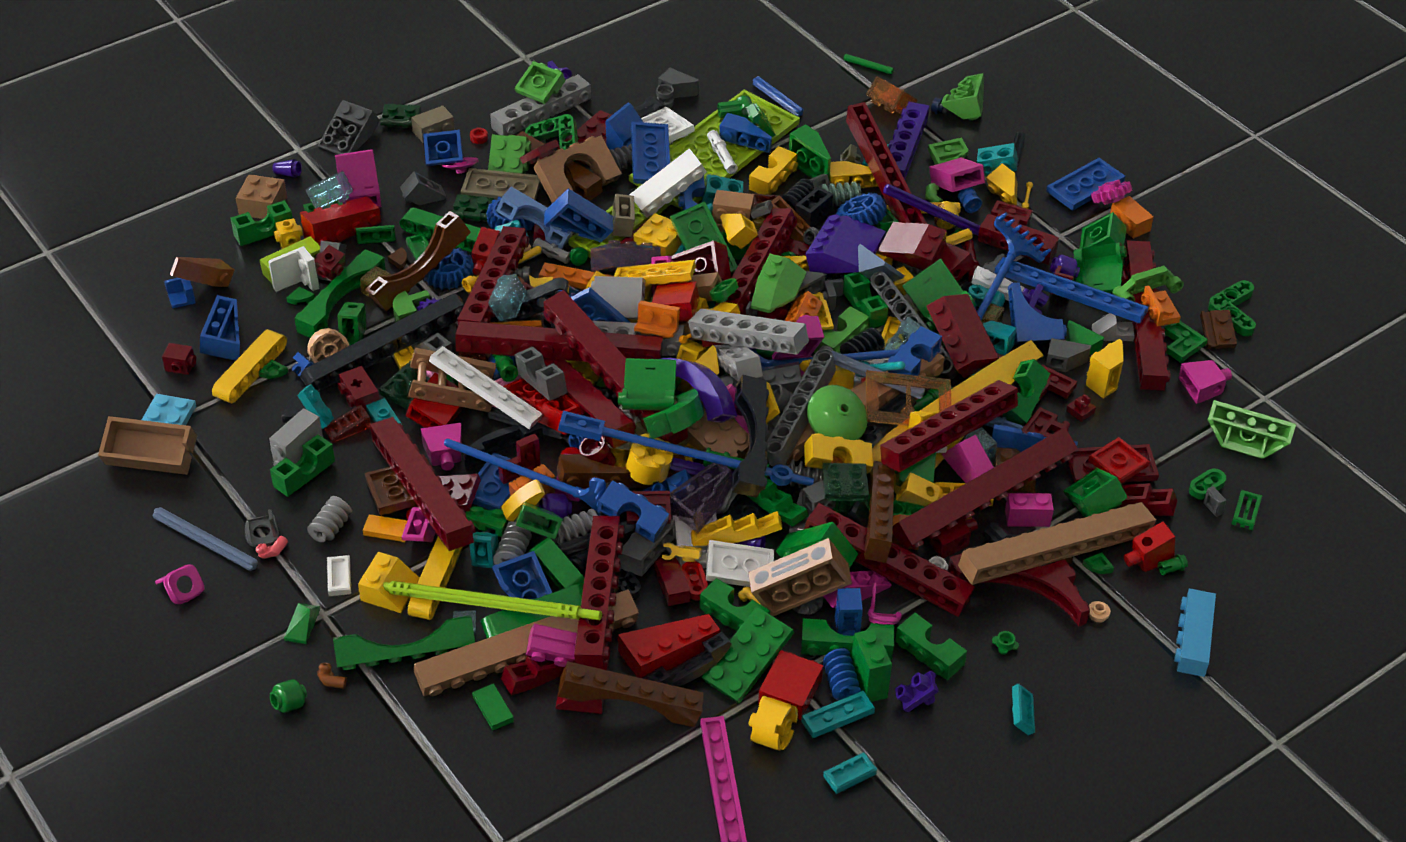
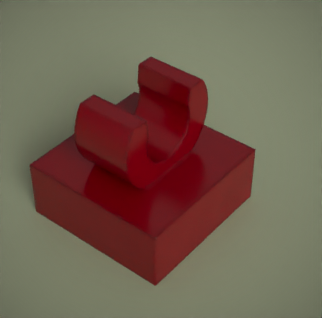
(1081, 408)

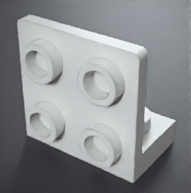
(292, 269)

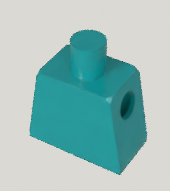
(1001, 336)

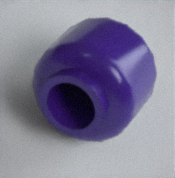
(1068, 264)
(557, 504)

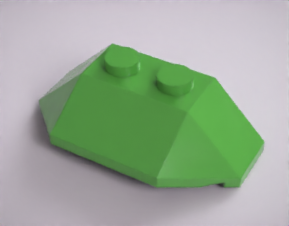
(777, 283)
(1248, 430)

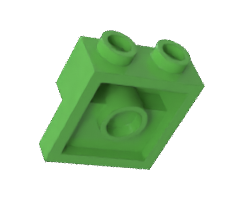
(540, 82)
(506, 153)

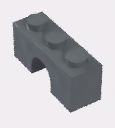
(545, 379)

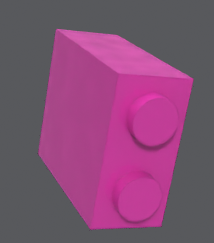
(957, 174)

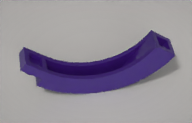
(710, 387)

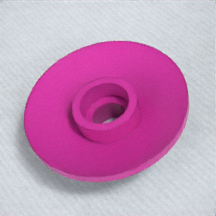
(461, 166)

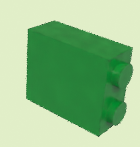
(871, 664)

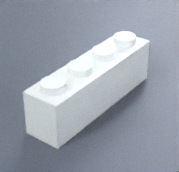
(668, 183)

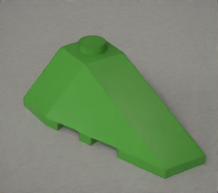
(966, 99)

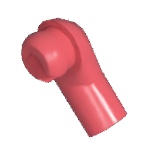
(272, 551)

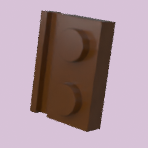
(1218, 329)

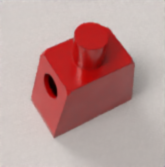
(483, 247)
(1151, 547)

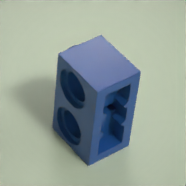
(848, 611)

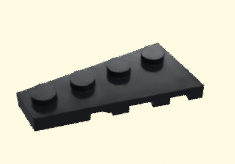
(876, 431)

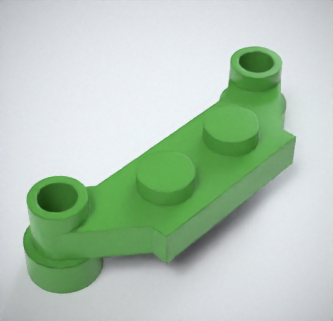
(1154, 278)

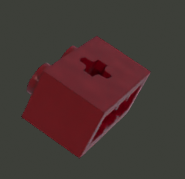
(357, 387)

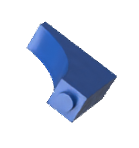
(1030, 323)

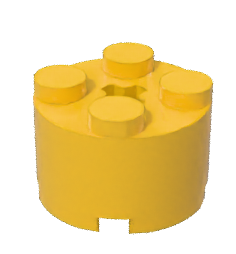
(648, 463)
(773, 723)

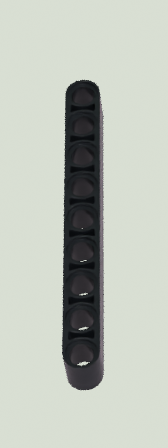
(384, 342)

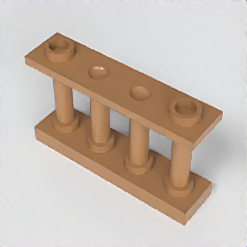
(440, 392)

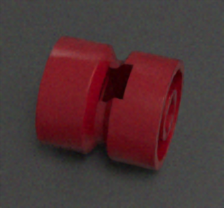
(597, 451)

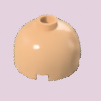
(326, 343)

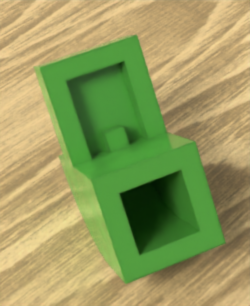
(406, 305)

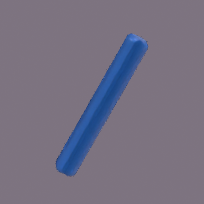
(777, 96)

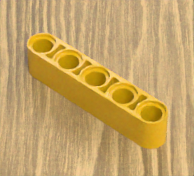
(247, 366)
(437, 574)

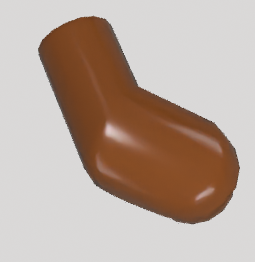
(328, 678)

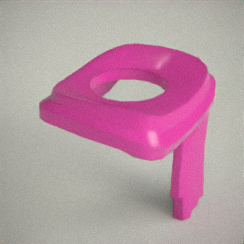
(171, 579)
(879, 618)

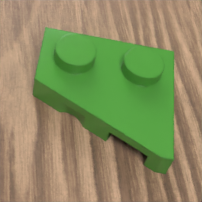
(948, 150)

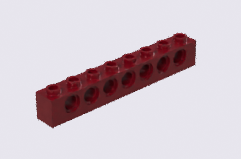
(770, 240)
(501, 261)
(948, 425)
(902, 565)
(598, 591)

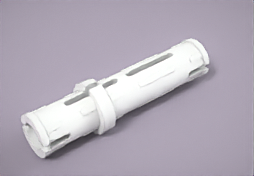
(719, 147)

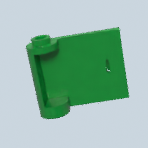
(1101, 266)
(925, 292)
(648, 384)

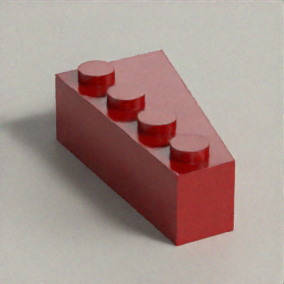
(340, 221)
(551, 410)
(665, 644)

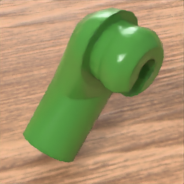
(931, 191)

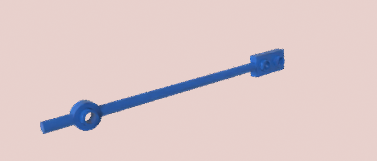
(594, 429)

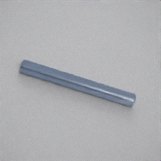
(860, 368)

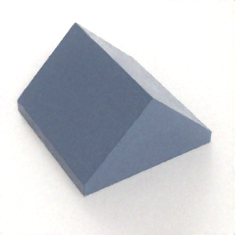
(871, 263)

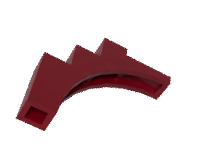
(1051, 580)

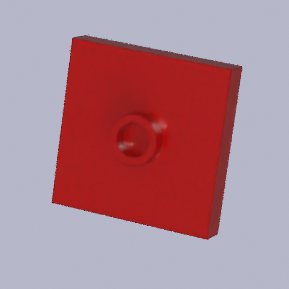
(1119, 460)

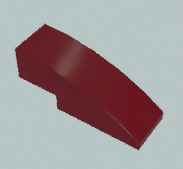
(1158, 501)
(672, 581)
(529, 674)

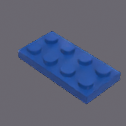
(649, 150)
(1077, 186)

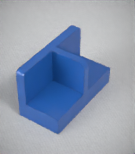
(179, 292)

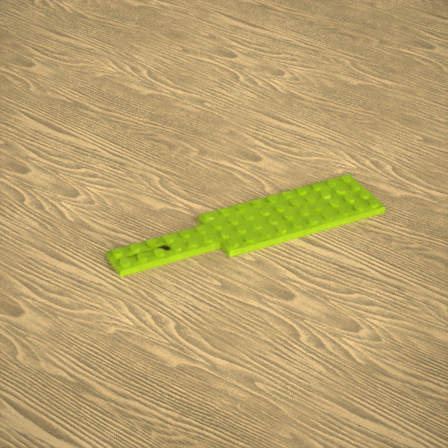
(699, 144)

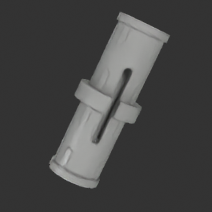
(552, 251)

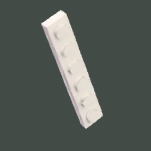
(485, 387)

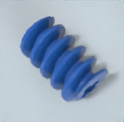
(841, 673)

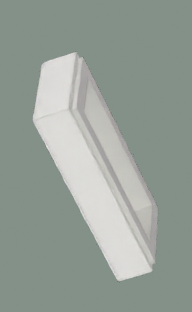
(339, 575)

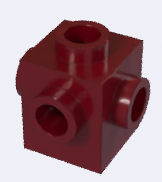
(330, 263)

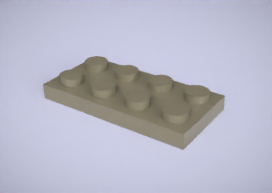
(496, 183)

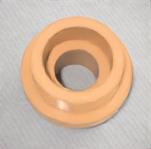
(1099, 611)

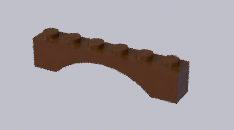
(581, 179)
(446, 236)
(579, 470)
(881, 513)
(590, 683)

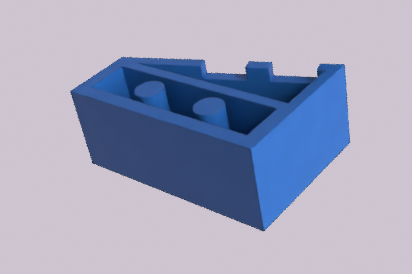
(580, 216)
(221, 330)

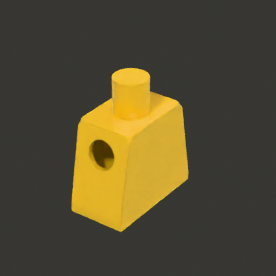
(918, 491)

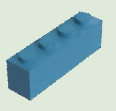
(1196, 632)

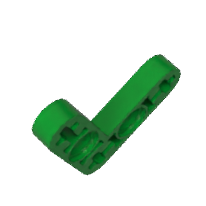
(559, 130)
(1242, 323)

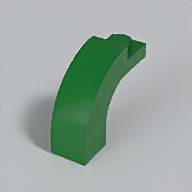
(676, 418)

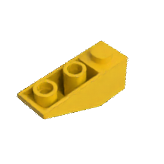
(851, 172)

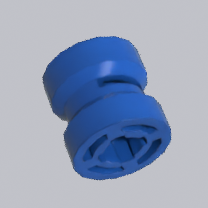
(969, 199)

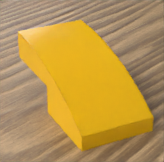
(528, 493)

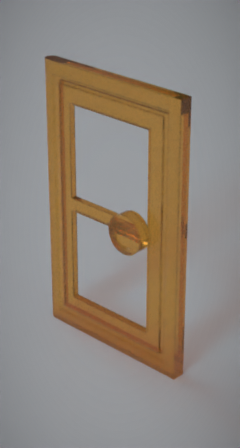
(909, 381)

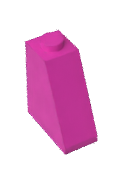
(968, 459)

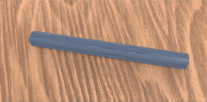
(205, 539)

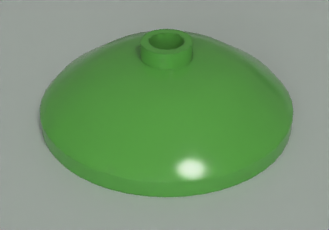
(827, 417)

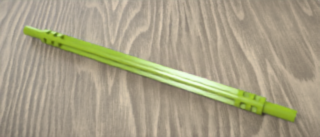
(491, 600)

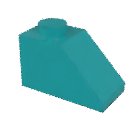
(483, 549)

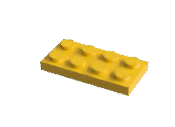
(660, 273)

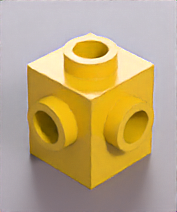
(286, 231)

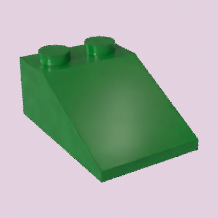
(811, 152)

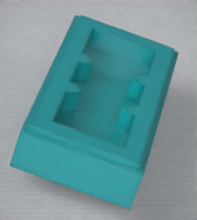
(381, 410)
(1023, 709)
(850, 773)

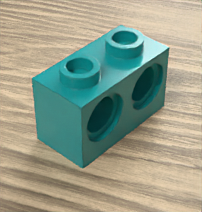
(996, 155)
(715, 183)

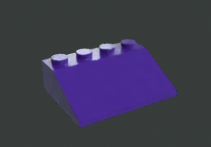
(838, 242)

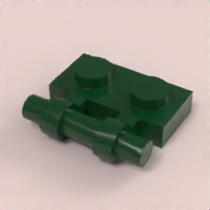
(399, 115)
(471, 207)

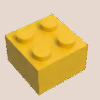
(661, 233)

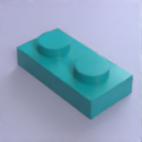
(312, 401)

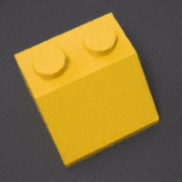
(381, 570)

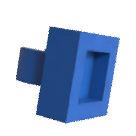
(302, 364)

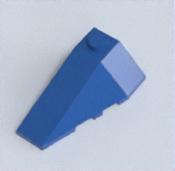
(1015, 438)
(522, 577)

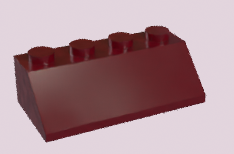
(963, 333)

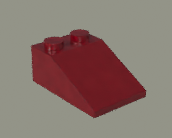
(913, 244)
(708, 258)

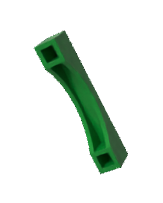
(316, 313)
(356, 650)

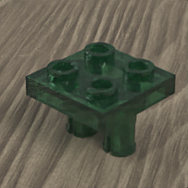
(398, 386)
(845, 483)

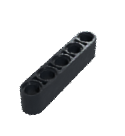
(533, 299)

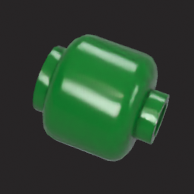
(288, 696)

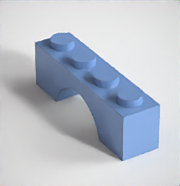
(519, 206)

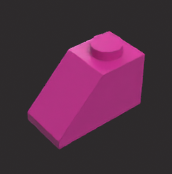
(418, 527)

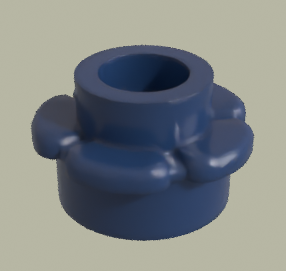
(937, 105)

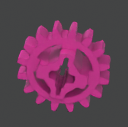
(1111, 192)

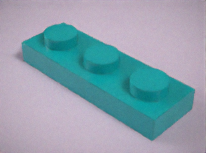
(838, 714)

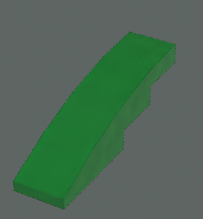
(776, 500)

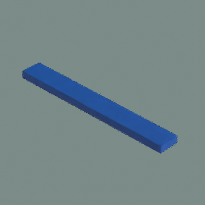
(1075, 291)

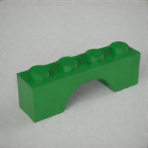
(821, 639)

